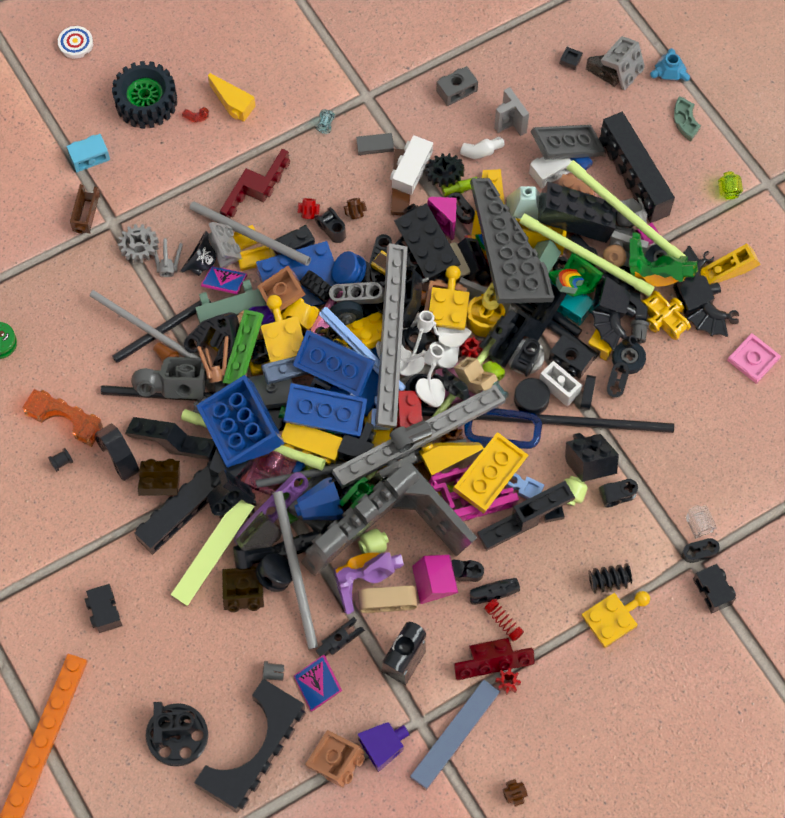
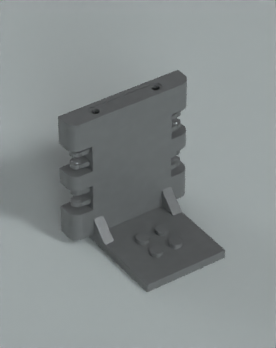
(402, 490)

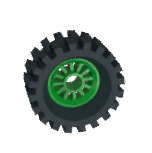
(144, 82)

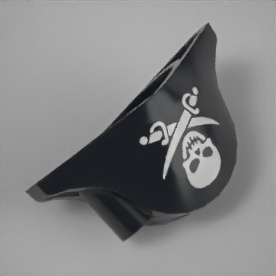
(201, 258)

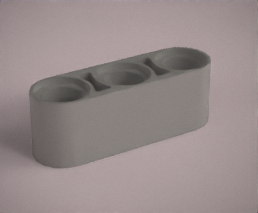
(349, 290)

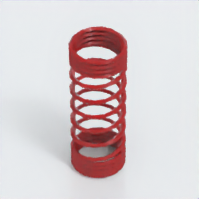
(492, 605)

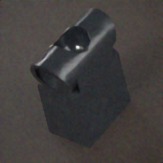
(405, 653)

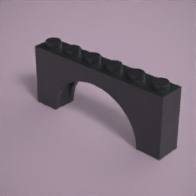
(235, 785)

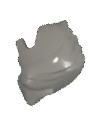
(637, 208)

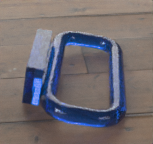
(483, 440)

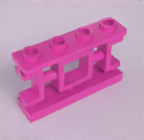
(438, 481)

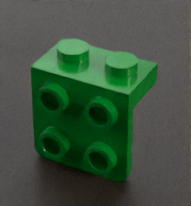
(587, 271)

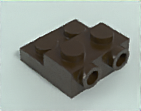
(159, 477)
(241, 590)

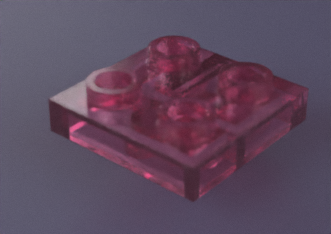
(268, 466)

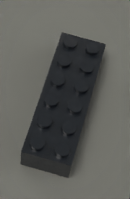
(636, 166)

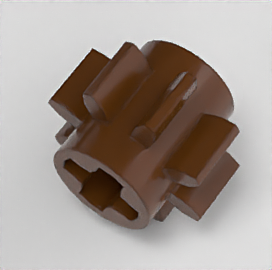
(355, 208)
(445, 438)
(515, 792)

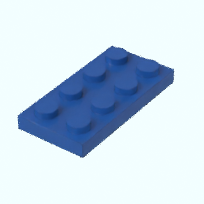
(334, 363)
(325, 410)

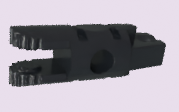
(506, 324)
(453, 384)
(302, 543)
(494, 590)
(332, 646)

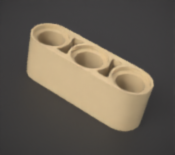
(387, 599)

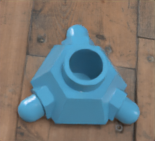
(670, 67)

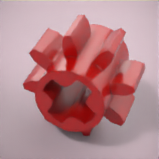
(308, 208)
(471, 342)
(508, 687)

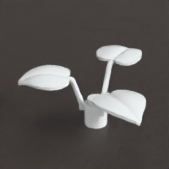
(447, 337)
(431, 390)

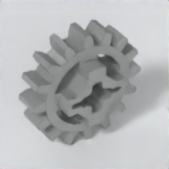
(138, 243)

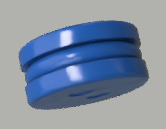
(349, 268)

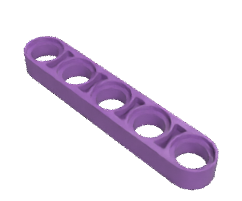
(287, 486)

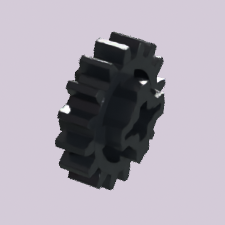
(444, 170)

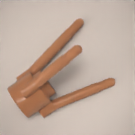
(214, 373)

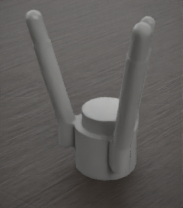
(166, 267)

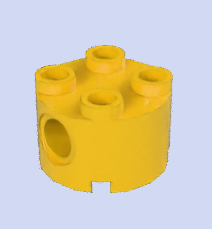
(306, 314)
(480, 319)

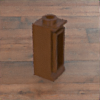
(82, 196)

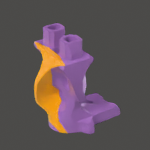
(367, 566)

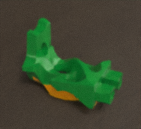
(661, 272)

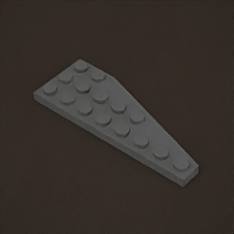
(513, 264)

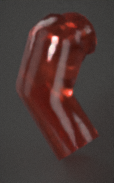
(202, 115)

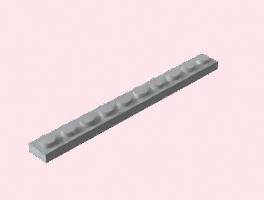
(391, 336)
(440, 425)

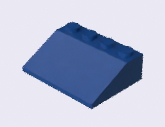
(320, 264)
(240, 422)

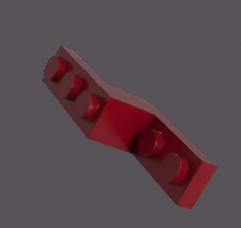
(255, 185)

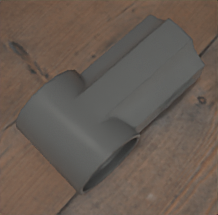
(405, 438)

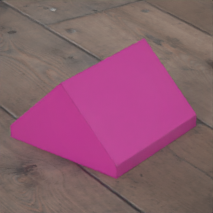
(445, 214)
(434, 578)

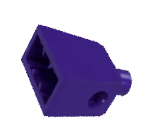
(383, 743)

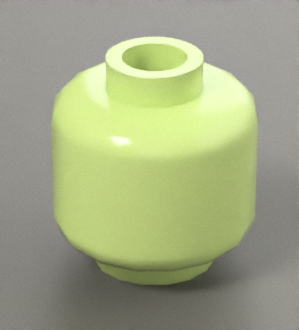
(578, 489)
(373, 541)

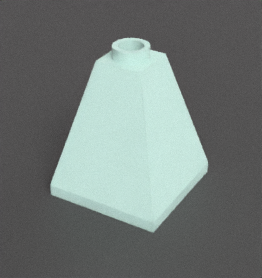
(522, 201)

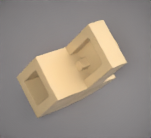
(474, 376)

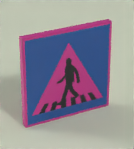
(224, 280)
(317, 683)

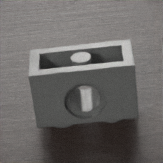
(451, 93)

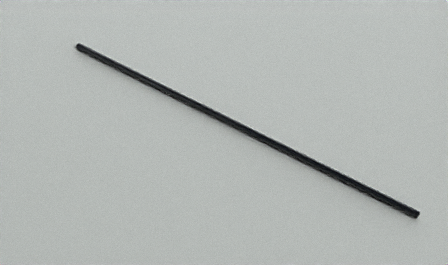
(429, 411)

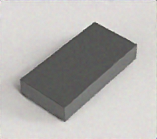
(375, 144)

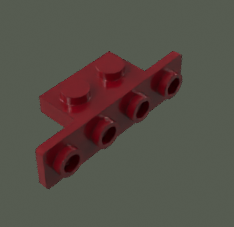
(492, 658)

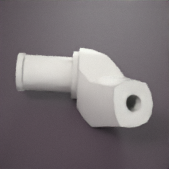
(482, 149)

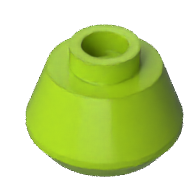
(494, 368)

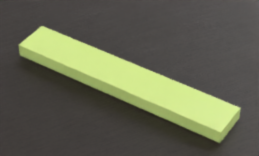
(211, 552)

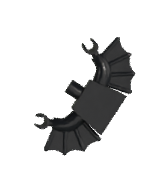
(698, 299)
(609, 306)

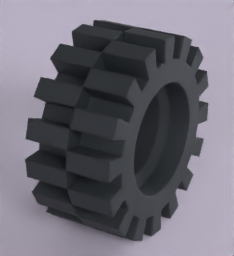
(316, 285)

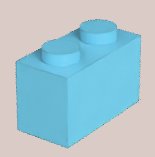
(88, 152)

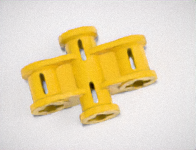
(666, 315)

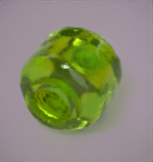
(730, 185)

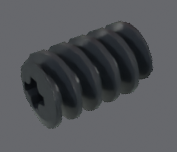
(612, 577)

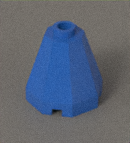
(320, 502)

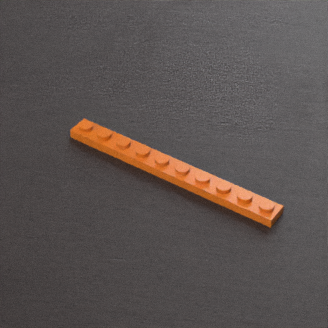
(44, 737)

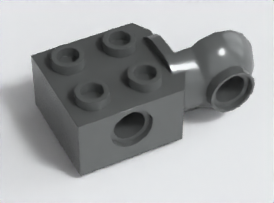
(177, 379)

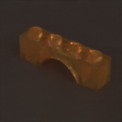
(43, 406)

